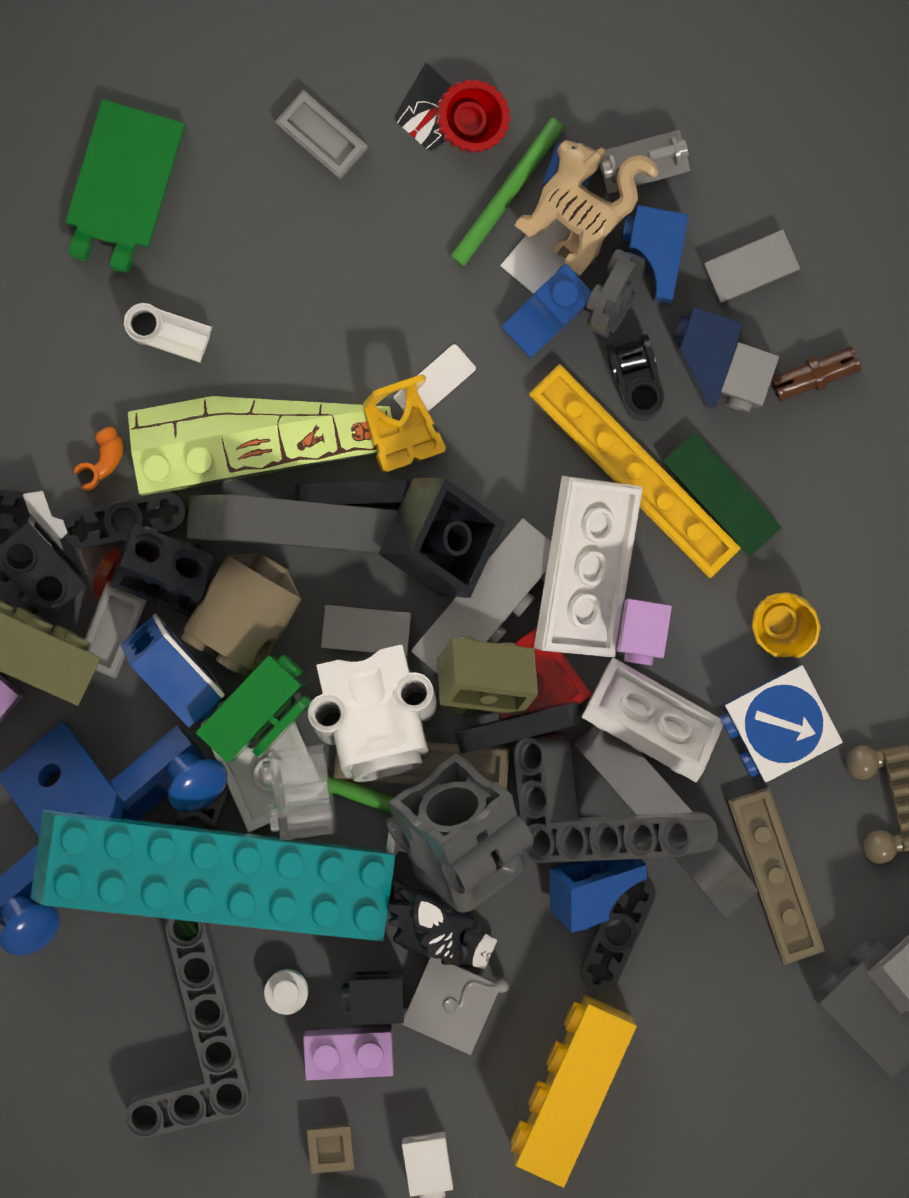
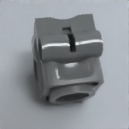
(460, 834)

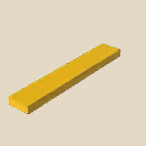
(630, 464)

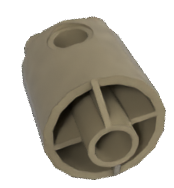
(243, 611)

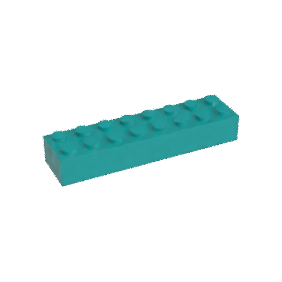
(211, 876)

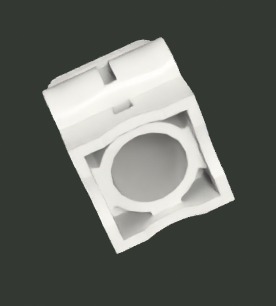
(376, 728)

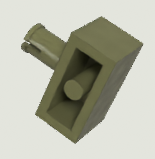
(486, 676)

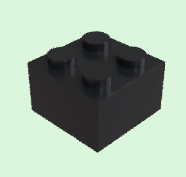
(441, 537)

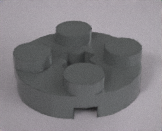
(613, 300)

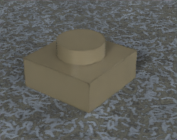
(330, 1148)

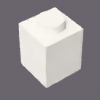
(427, 1165)

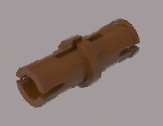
(816, 373)

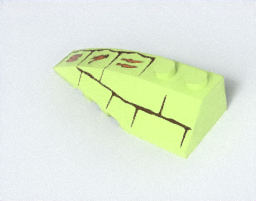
(240, 438)

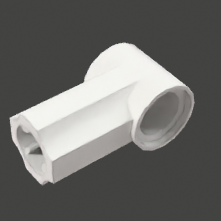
(171, 333)

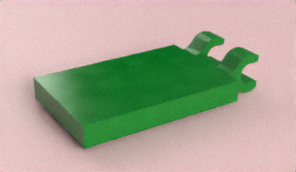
(123, 182)

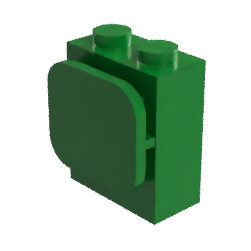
(257, 709)

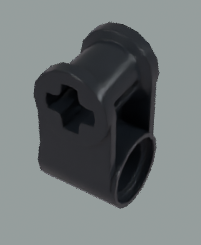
(636, 374)

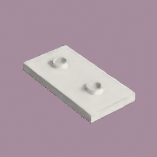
(588, 567)

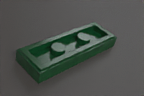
(721, 494)

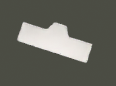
(40, 511)

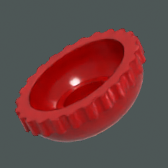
(473, 116)

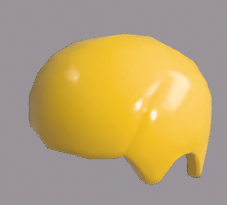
(785, 625)

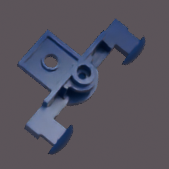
(168, 768)

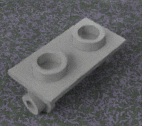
(666, 150)

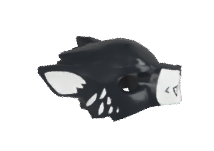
(437, 929)

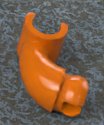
(110, 455)

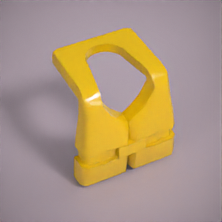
(406, 439)

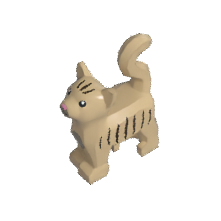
(579, 209)

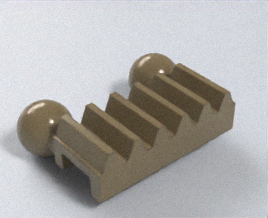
(863, 763)

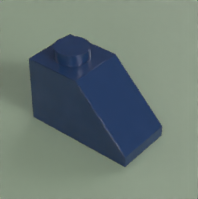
(707, 351)

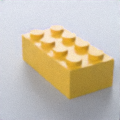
(573, 1091)

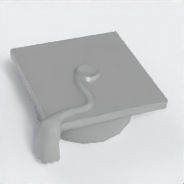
(452, 1004)

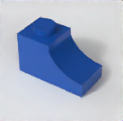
(658, 239)
(548, 311)
(587, 890)

